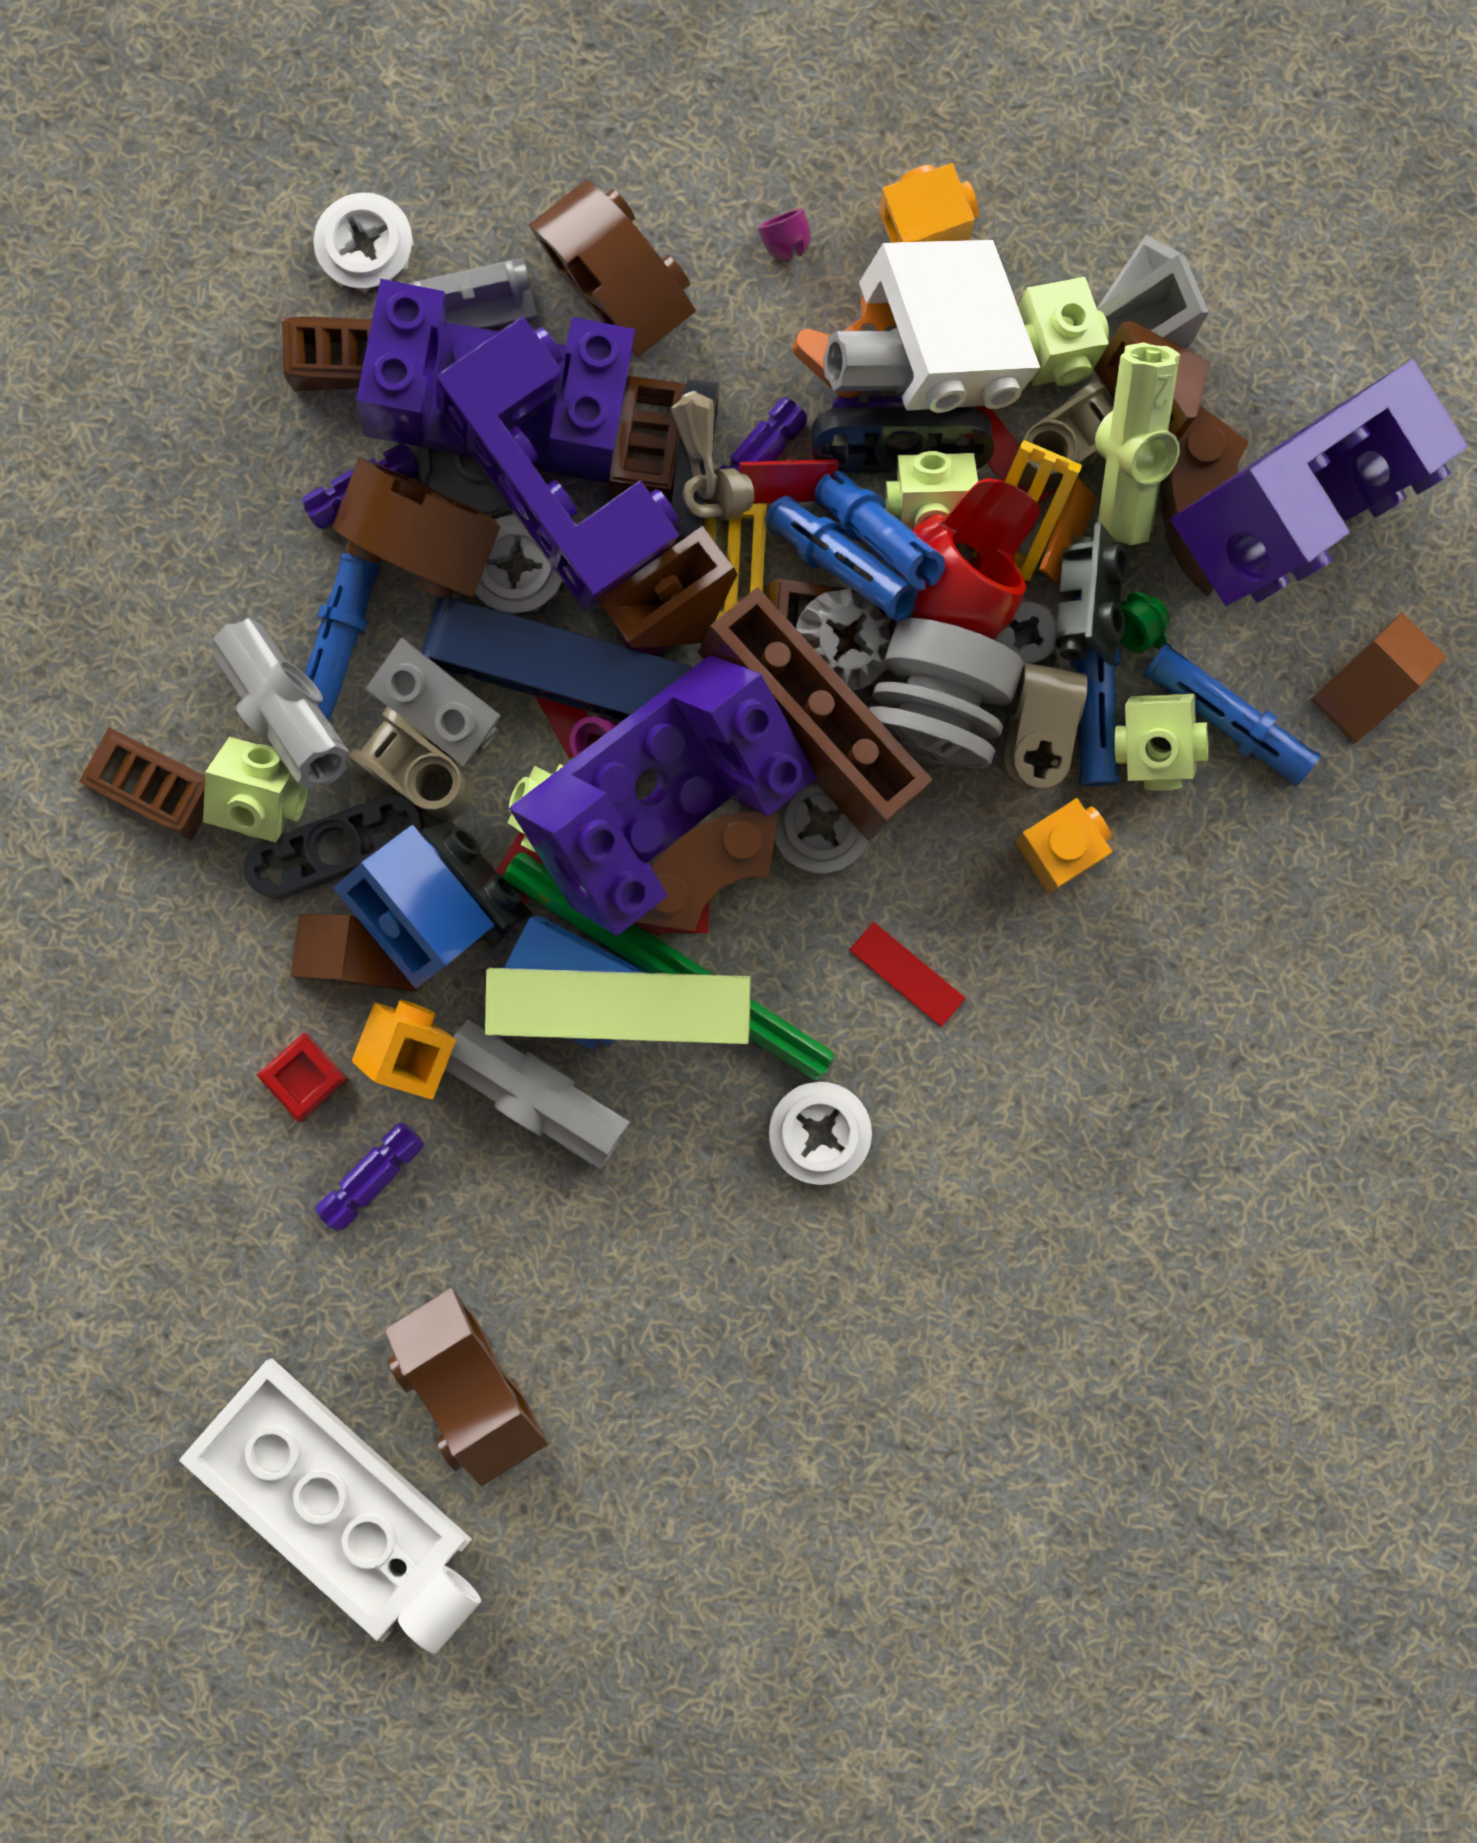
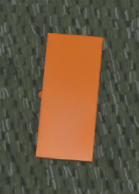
(1070, 524)

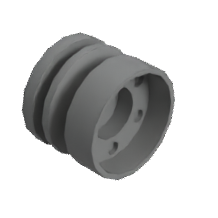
(947, 681)

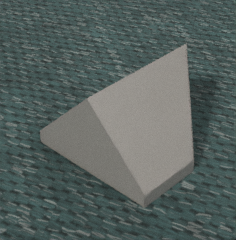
(1157, 294)

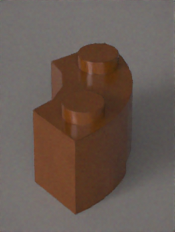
(613, 264)
(1206, 460)
(415, 529)
(708, 860)
(457, 1377)

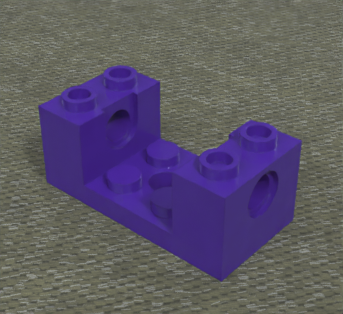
(415, 343)
(485, 403)
(1276, 512)
(709, 741)

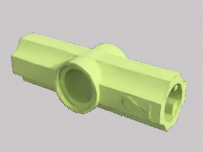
(1138, 441)

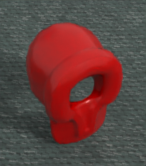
(987, 593)

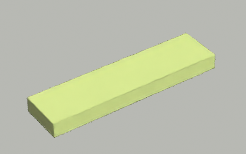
(617, 1005)

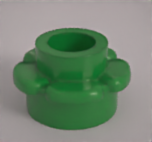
(1145, 622)

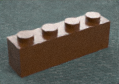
(841, 738)

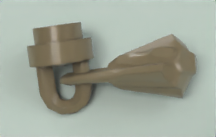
(725, 490)

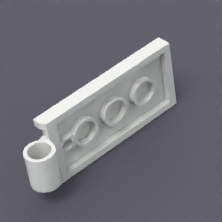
(335, 1509)

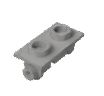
(486, 294)
(434, 702)

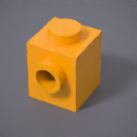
(929, 206)
(1065, 844)
(404, 1048)

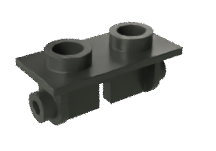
(1095, 572)
(496, 897)

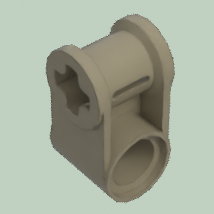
(1069, 433)
(1043, 717)
(405, 763)

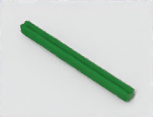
(657, 957)

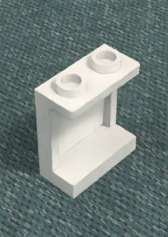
(953, 323)

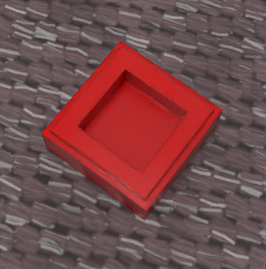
(302, 1077)

